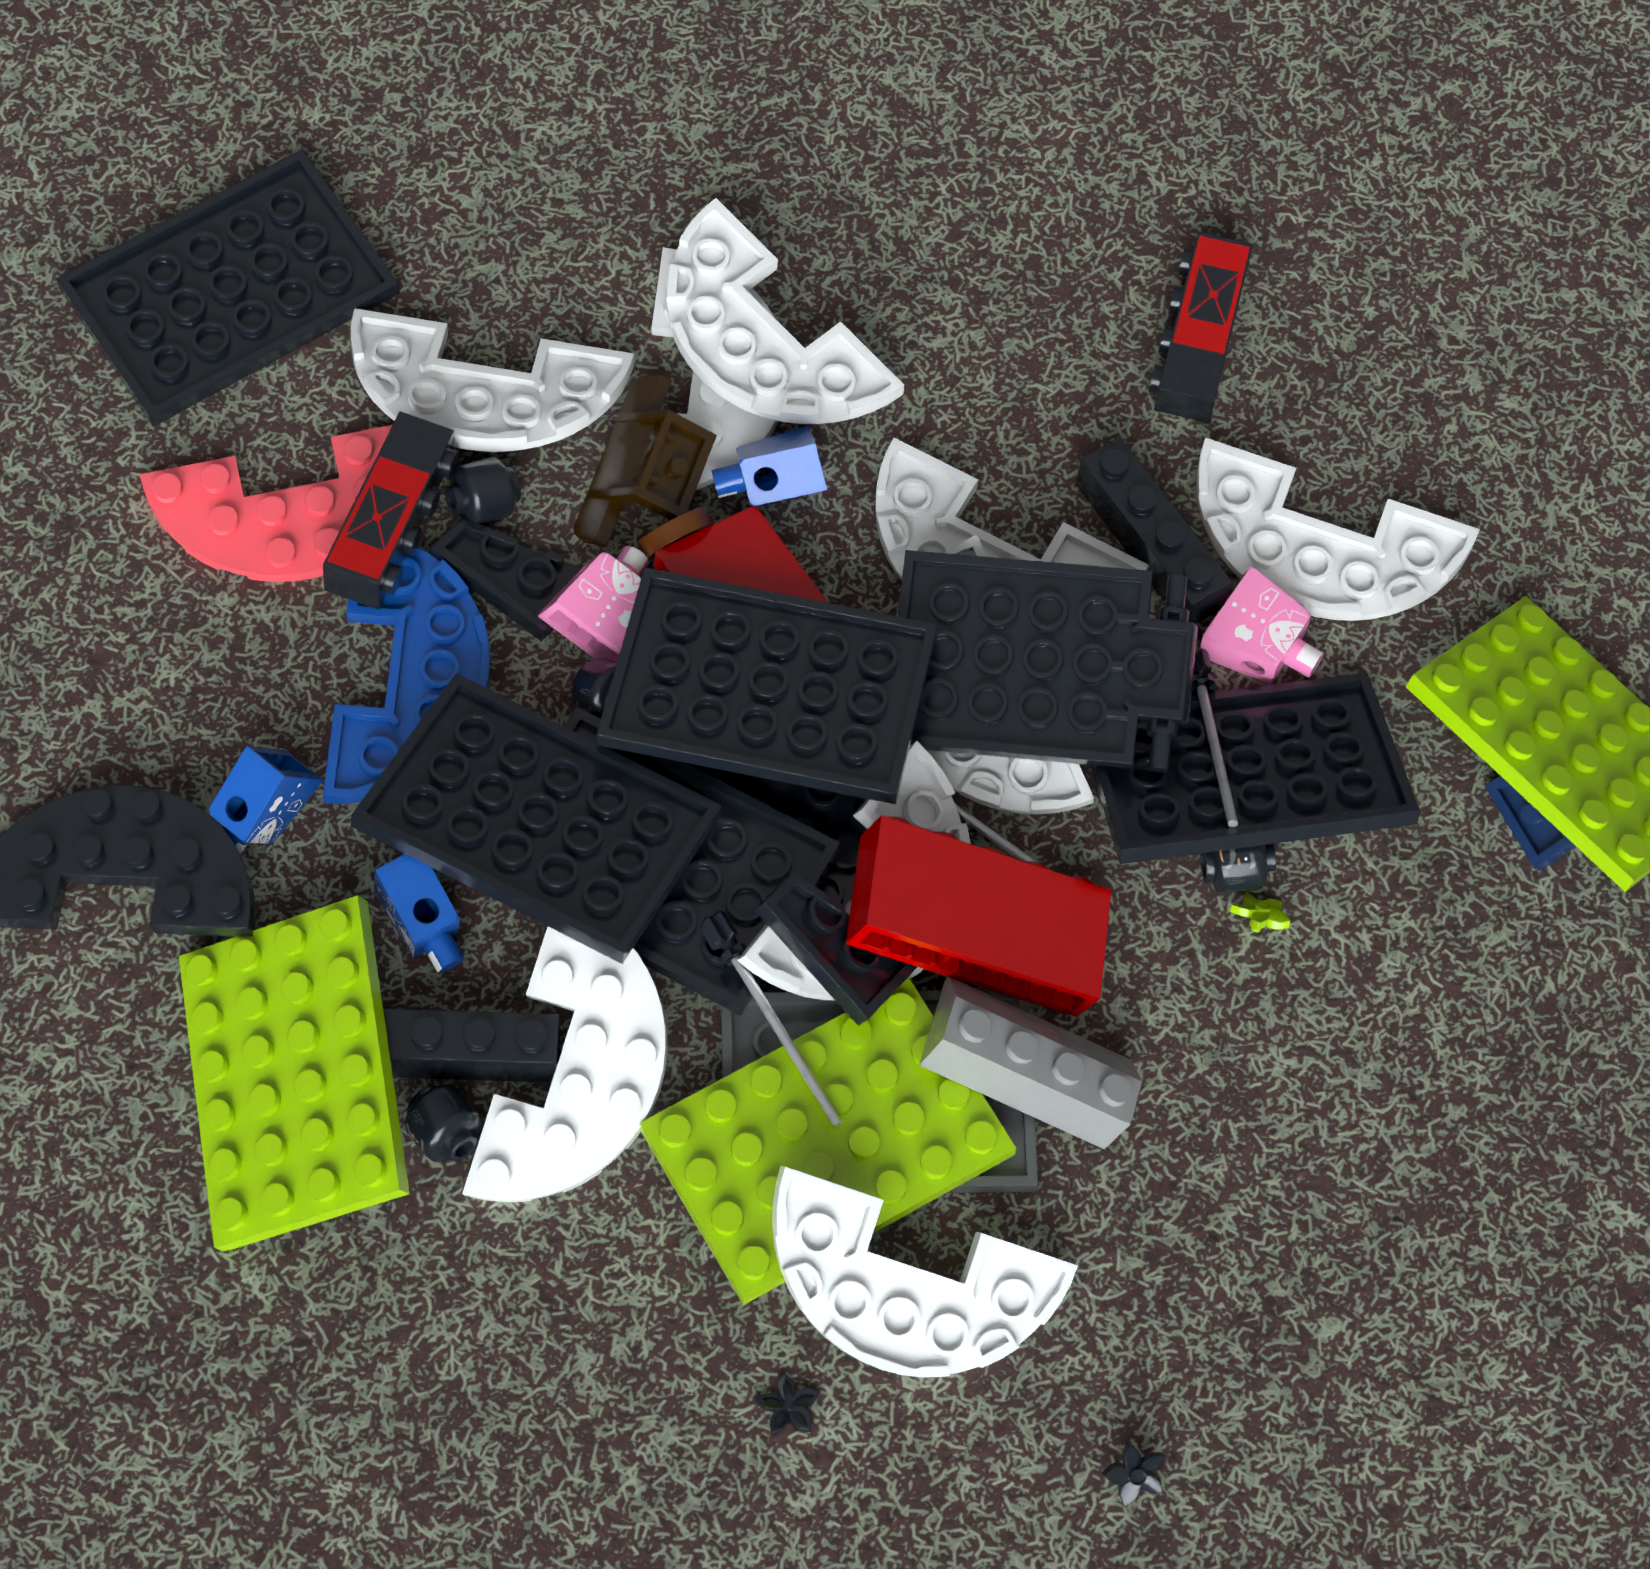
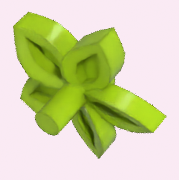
(1262, 913)

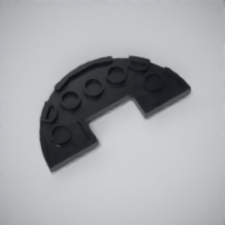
(127, 840)

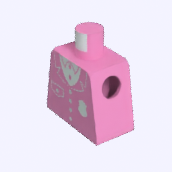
(598, 603)
(1261, 631)

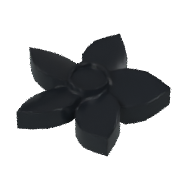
(788, 1406)
(1134, 1473)

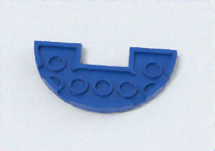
(433, 639)

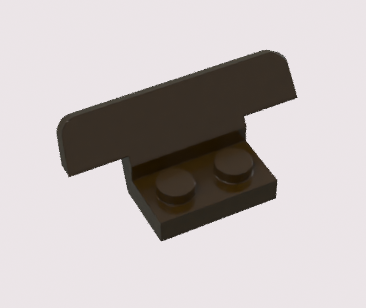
(647, 460)

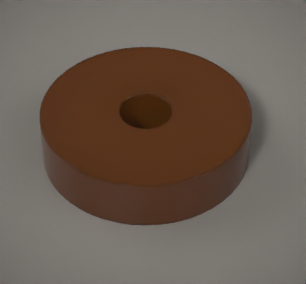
(675, 530)

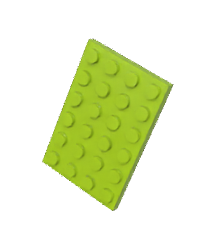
(1553, 731)
(292, 1075)
(899, 1138)

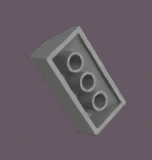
(1031, 1064)

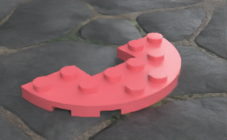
(265, 534)

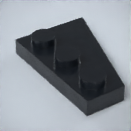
(504, 572)
(816, 933)

